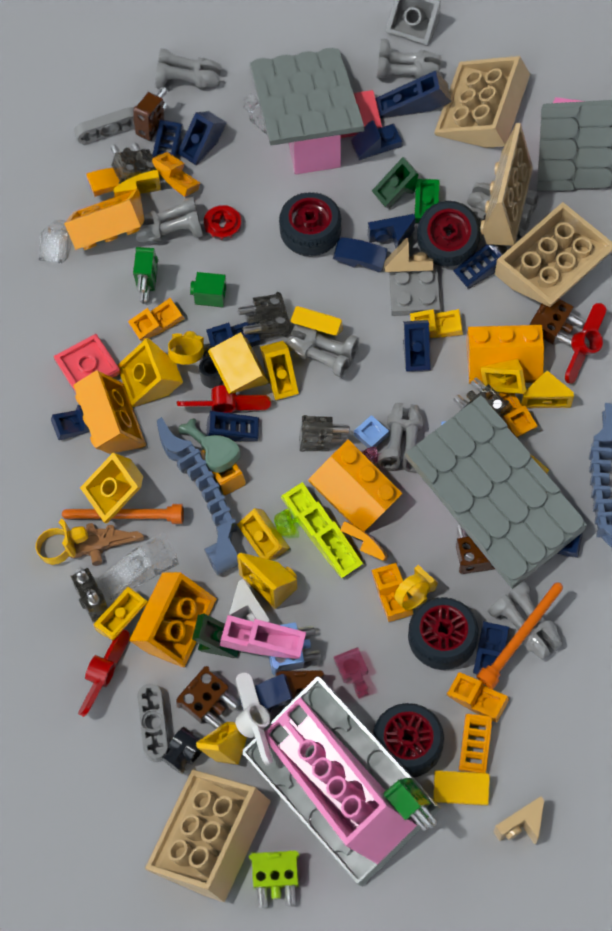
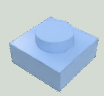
(371, 432)

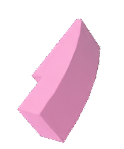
(262, 638)

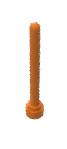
(173, 514)
(490, 674)

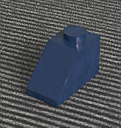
(201, 136)

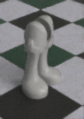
(422, 62)
(202, 72)
(481, 194)
(154, 228)
(304, 344)
(390, 458)
(543, 628)

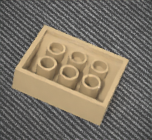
(484, 101)
(508, 191)
(553, 256)
(208, 834)

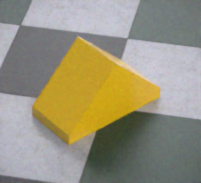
(504, 377)
(548, 393)
(223, 744)

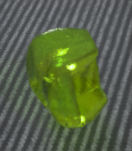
(285, 523)

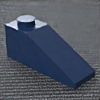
(415, 97)

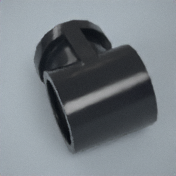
(206, 365)
(182, 750)

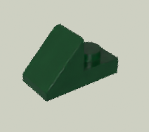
(397, 181)
(208, 634)

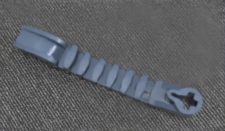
(600, 468)
(221, 554)

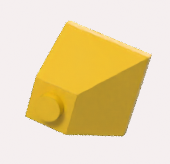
(148, 374)
(112, 485)
(267, 578)

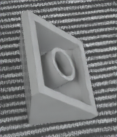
(414, 19)

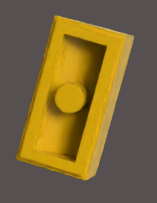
(317, 321)
(262, 535)
(120, 614)
(461, 787)

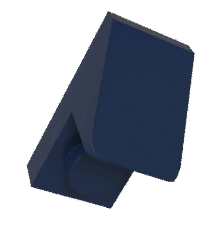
(375, 141)
(392, 228)
(416, 345)

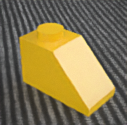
(279, 369)

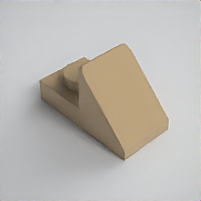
(401, 261)
(527, 817)

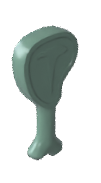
(220, 450)

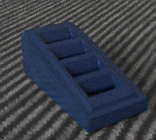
(170, 127)
(481, 255)
(232, 419)

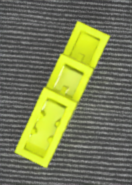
(321, 530)

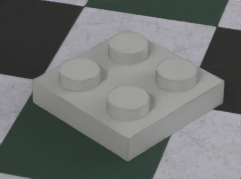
(414, 292)

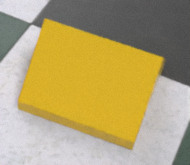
(238, 364)

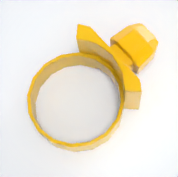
(186, 348)
(76, 535)
(417, 587)

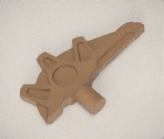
(103, 539)

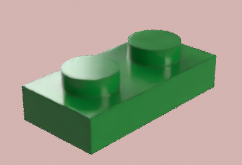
(425, 196)

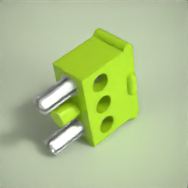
(270, 863)

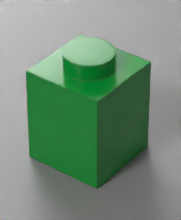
(209, 289)

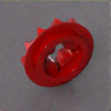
(214, 217)

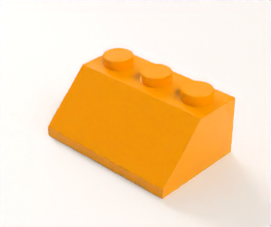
(106, 220)
(504, 343)
(108, 413)
(355, 486)
(171, 617)

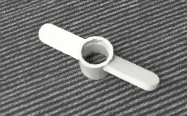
(254, 717)

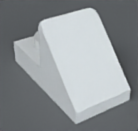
(246, 603)

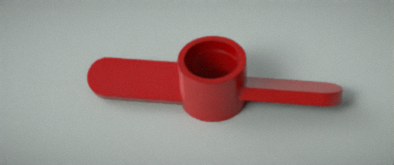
(578, 344)
(228, 403)
(102, 670)

